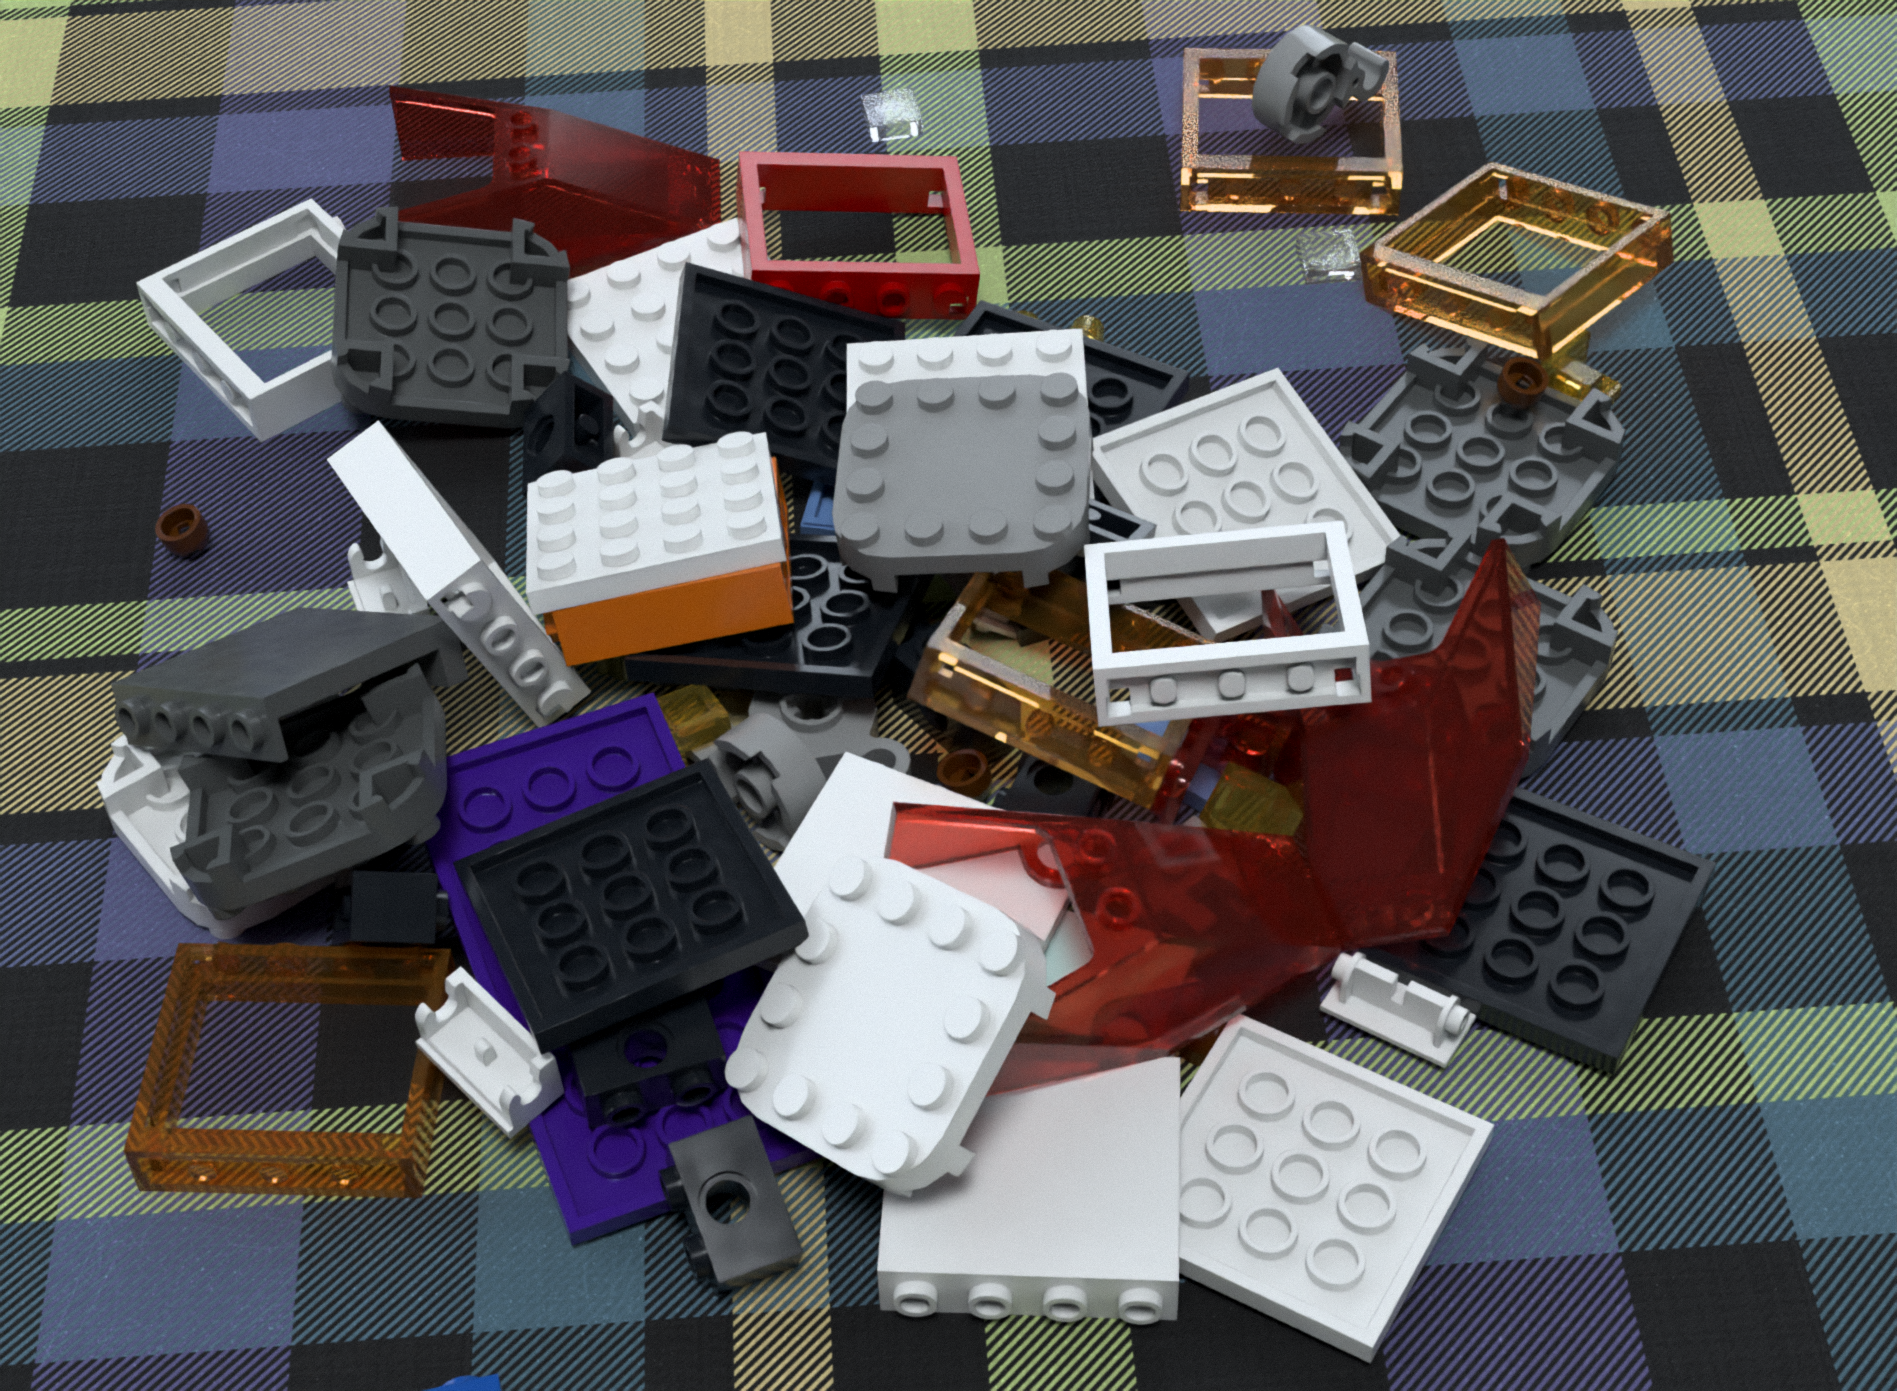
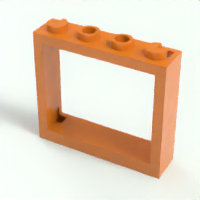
(679, 612)

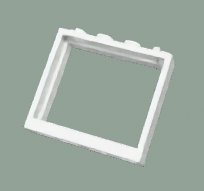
(223, 270)
(453, 564)
(1228, 675)

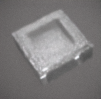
(891, 114)
(1328, 256)

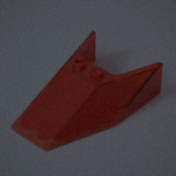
(578, 180)
(1418, 779)
(1175, 921)

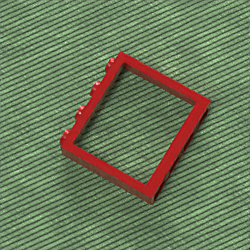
(861, 185)

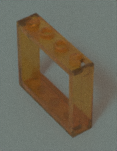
(1281, 182)
(1406, 275)
(1034, 713)
(273, 1160)

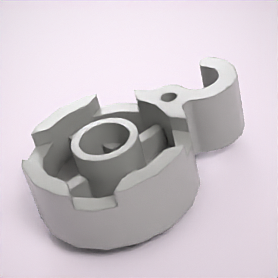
(1308, 77)
(833, 727)
(767, 773)

